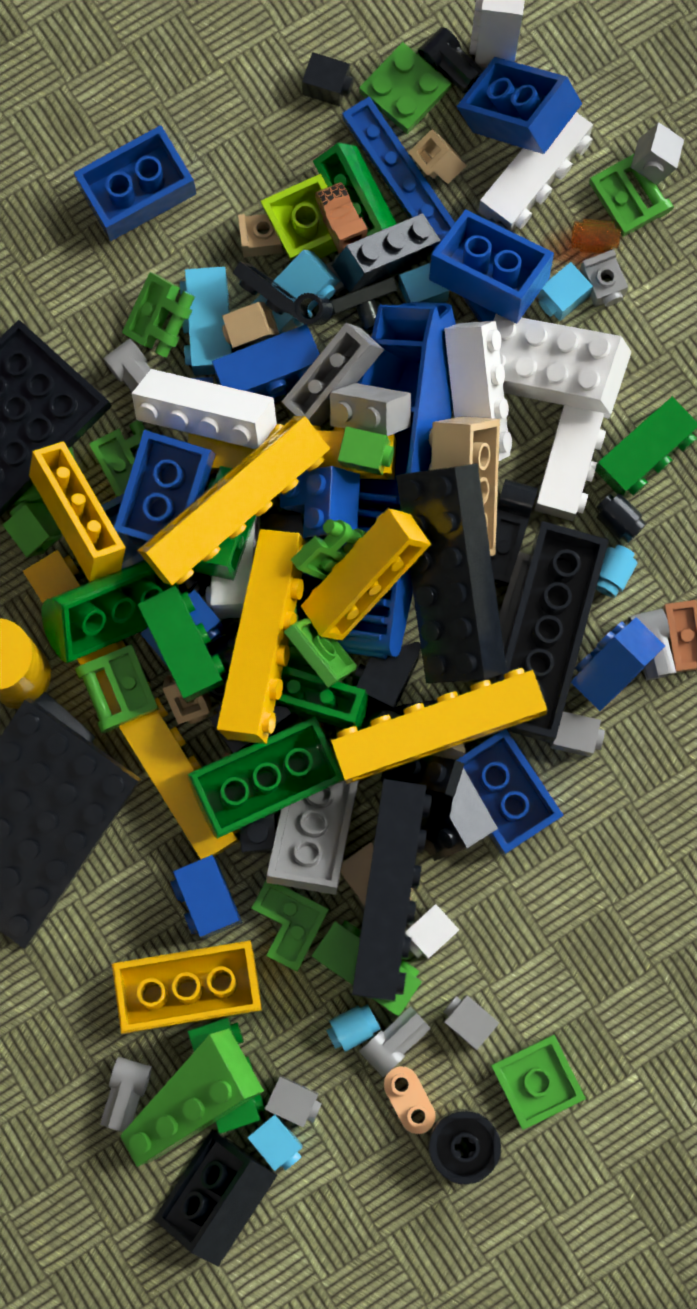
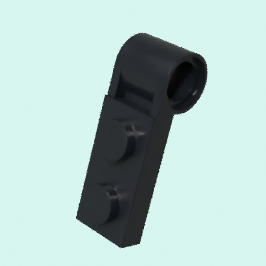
(281, 300)
(512, 520)
(437, 773)

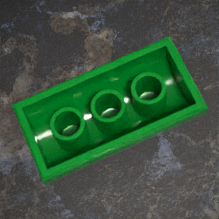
(100, 611)
(265, 777)

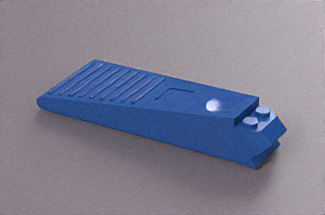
(415, 364)

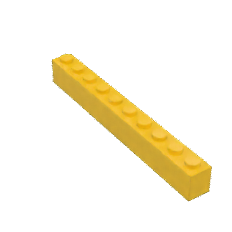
(148, 735)

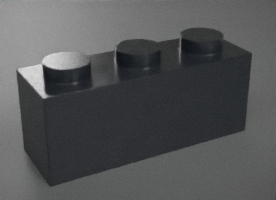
(385, 253)

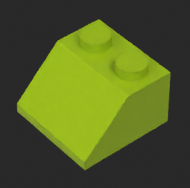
(299, 219)

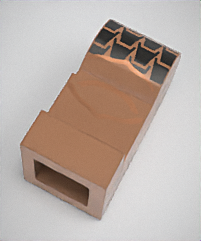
(340, 216)

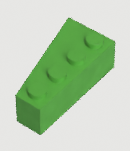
(196, 1096)

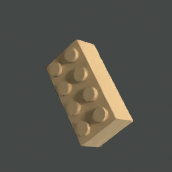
(468, 442)

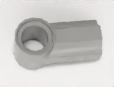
(127, 364)
(663, 662)
(389, 1046)
(127, 1086)

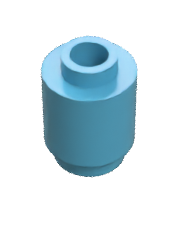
(616, 570)
(353, 1027)

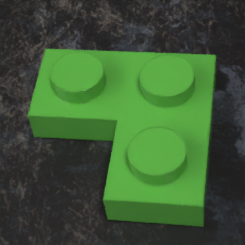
(299, 920)

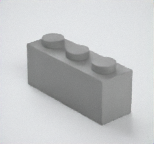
(337, 366)

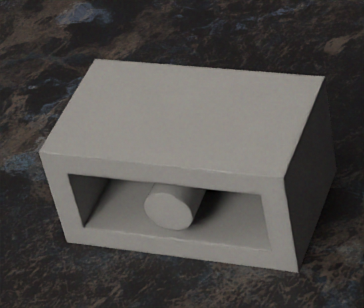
(370, 409)

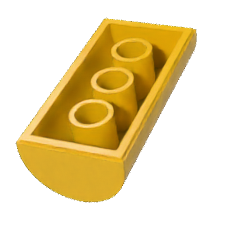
(23, 666)
(186, 987)

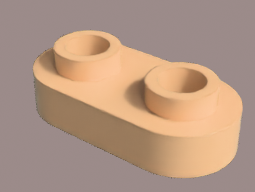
(409, 1100)

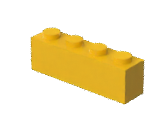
(76, 511)
(365, 574)

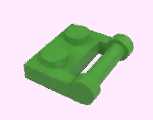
(623, 200)
(127, 683)

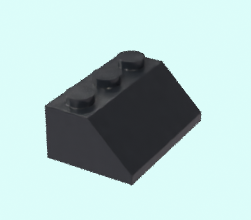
(215, 1198)

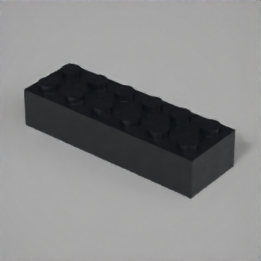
(453, 576)
(553, 618)
(389, 890)

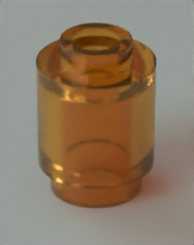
(595, 236)

